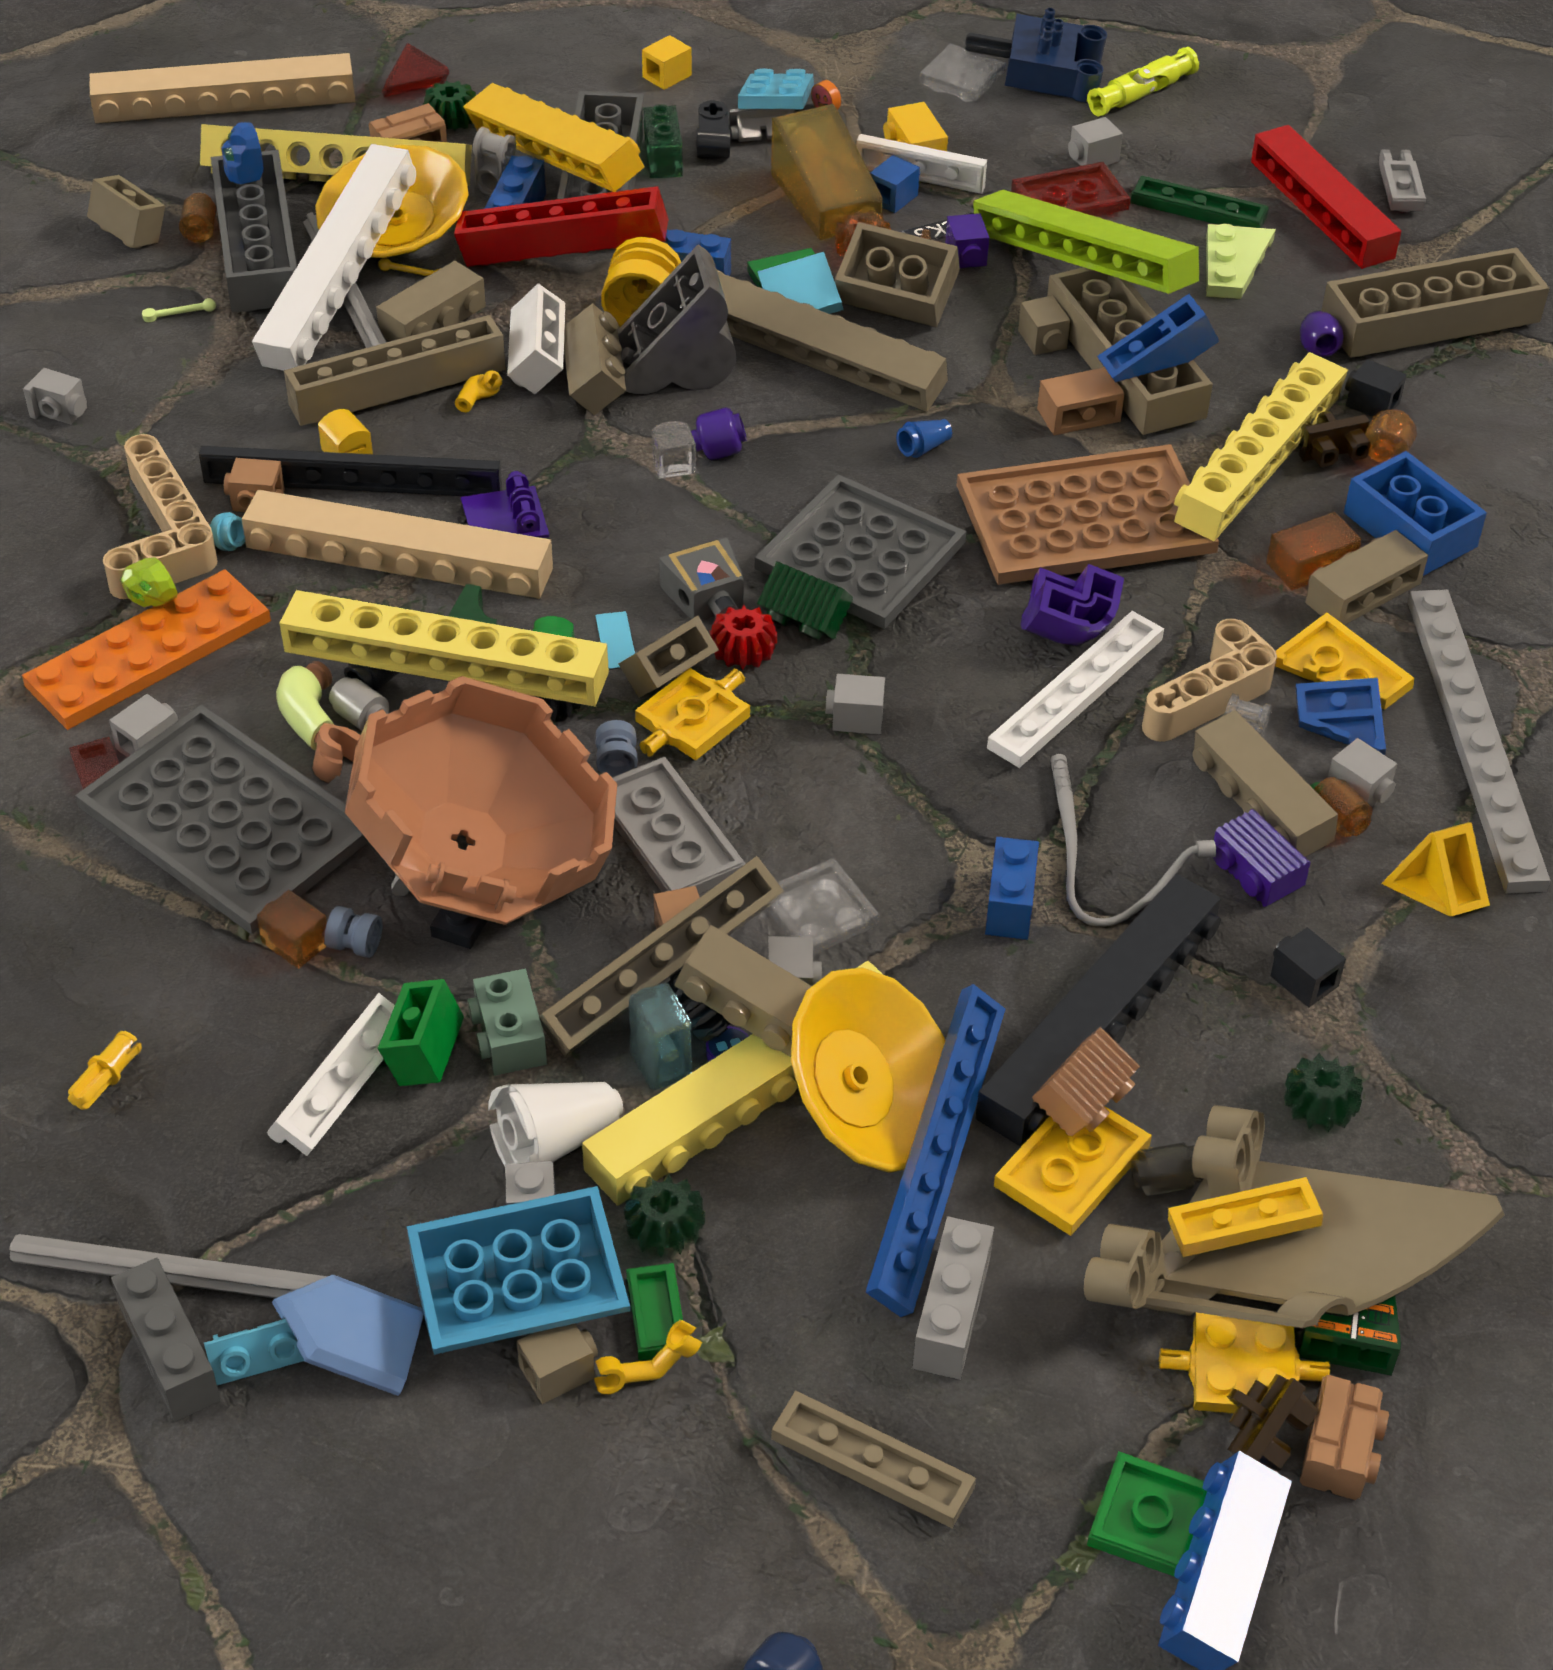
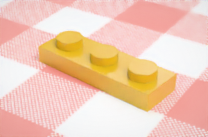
(1245, 1217)

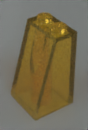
(821, 169)

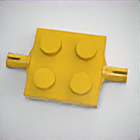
(692, 713)
(1234, 1355)

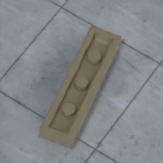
(873, 1459)

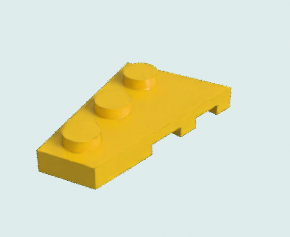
(1335, 653)

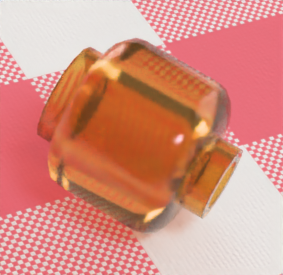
(1390, 434)

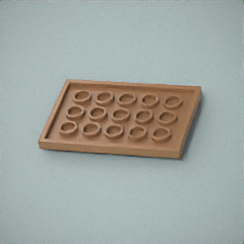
(1080, 513)

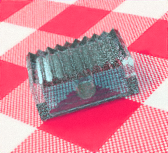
(660, 1036)

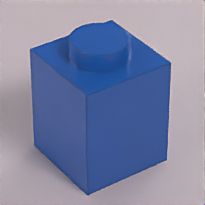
(896, 182)

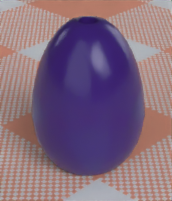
(1321, 334)

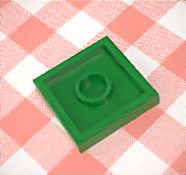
(1146, 1513)

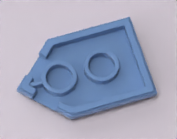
(353, 1331)

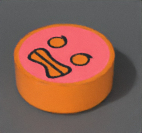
(825, 93)

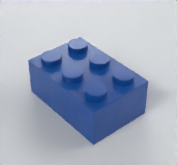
(1419, 505)

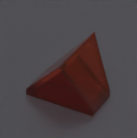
(413, 72)

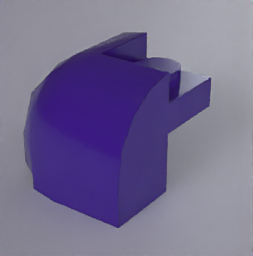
(1071, 609)

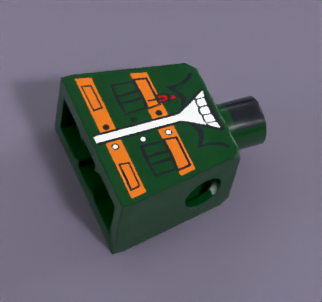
(1356, 1341)

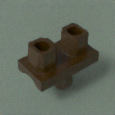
(1334, 437)
(1263, 1413)

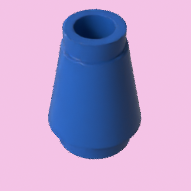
(922, 436)

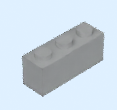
(953, 1298)

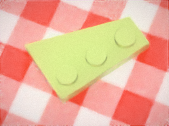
(1233, 257)

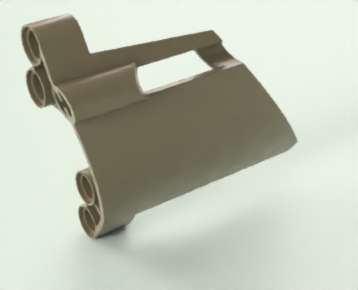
(1369, 1248)

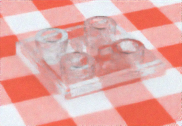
(961, 73)

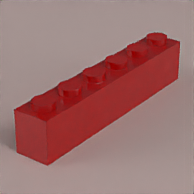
(1326, 196)
(560, 226)

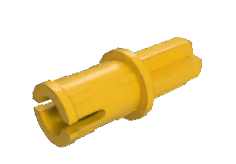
(104, 1070)

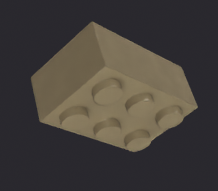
(897, 274)

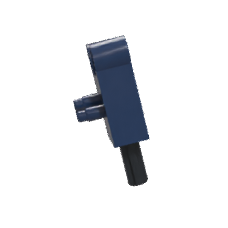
(1048, 55)

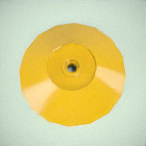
(425, 210)
(865, 1064)

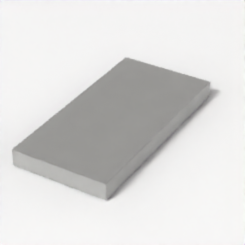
(671, 829)

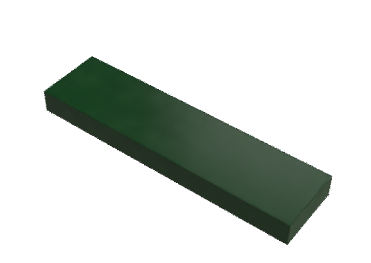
(1197, 203)

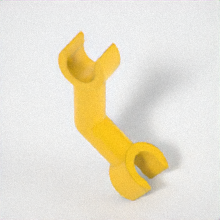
(678, 1344)

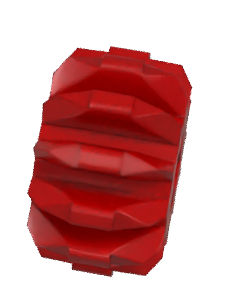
(744, 637)

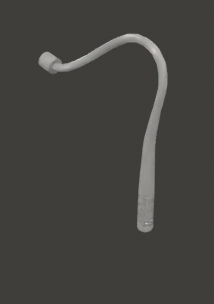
(1064, 794)

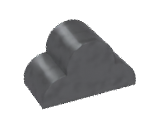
(680, 331)

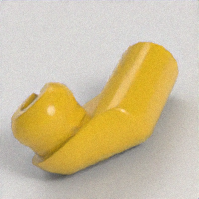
(478, 388)

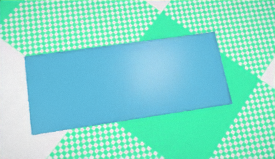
(616, 633)

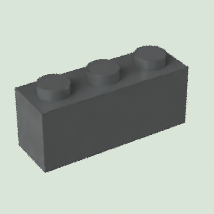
(166, 1339)

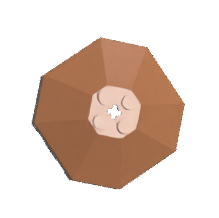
(487, 770)

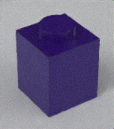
(970, 237)

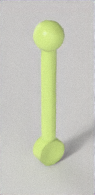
(151, 315)

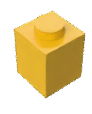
(666, 62)

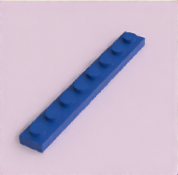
(935, 1152)

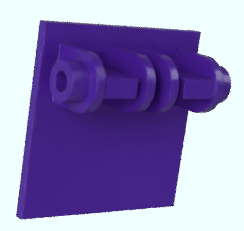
(508, 510)

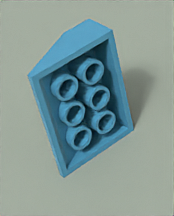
(516, 1270)

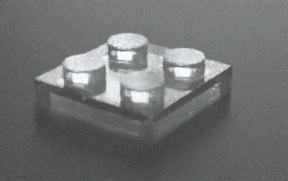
(823, 906)

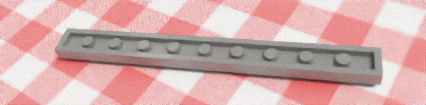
(1478, 744)

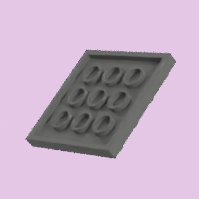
(866, 546)

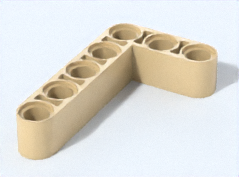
(186, 538)

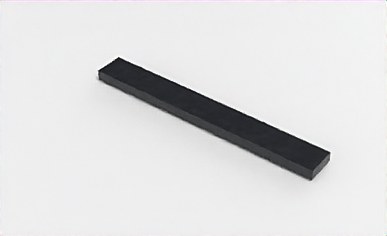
(363, 471)

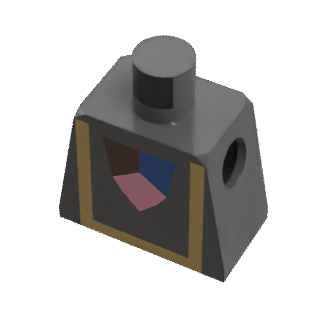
(703, 579)

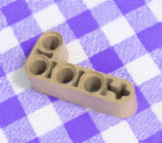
(1238, 665)

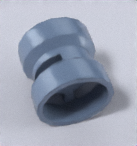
(616, 747)
(353, 931)

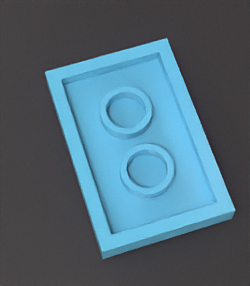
(776, 91)

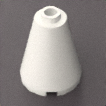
(549, 1118)

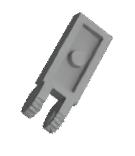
(1402, 182)

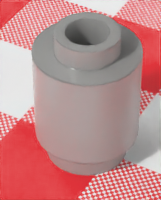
(356, 701)

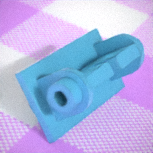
(252, 1351)

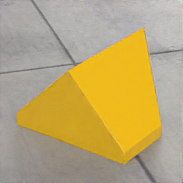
(1443, 872)

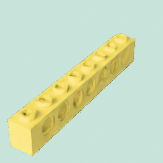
(320, 147)
(1258, 447)
(444, 647)

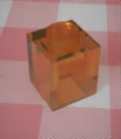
(292, 928)

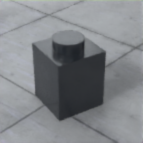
(1374, 388)
(1307, 966)

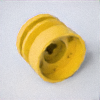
(635, 274)

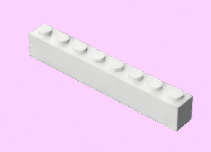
(334, 258)

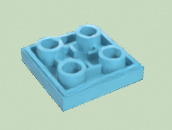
(804, 281)

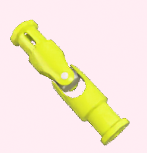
(1142, 81)

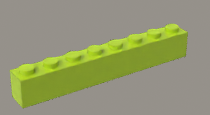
(1089, 241)

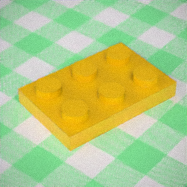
(1070, 1175)

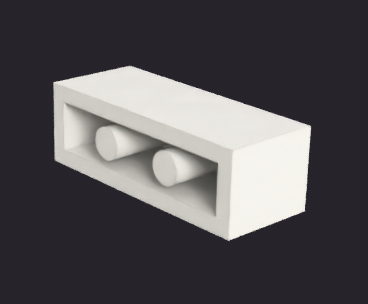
(536, 339)

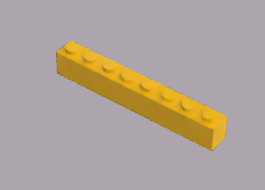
(557, 137)

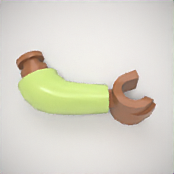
(298, 701)

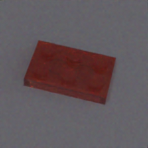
(1081, 188)

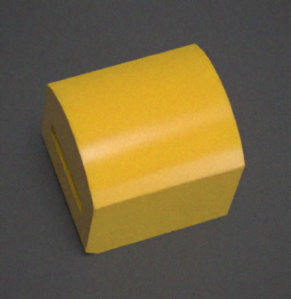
(344, 433)

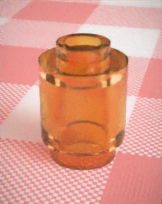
(197, 217)
(1352, 809)

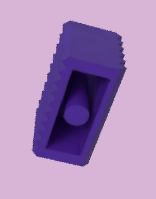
(1260, 858)

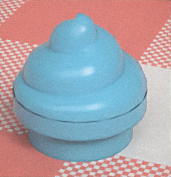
(227, 531)

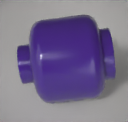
(719, 433)

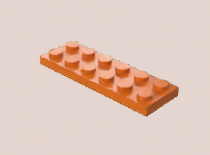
(145, 649)

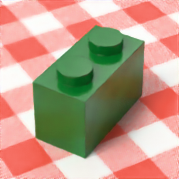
(421, 1032)

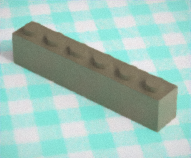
(395, 369)
(658, 956)

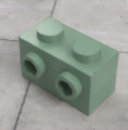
(508, 1021)

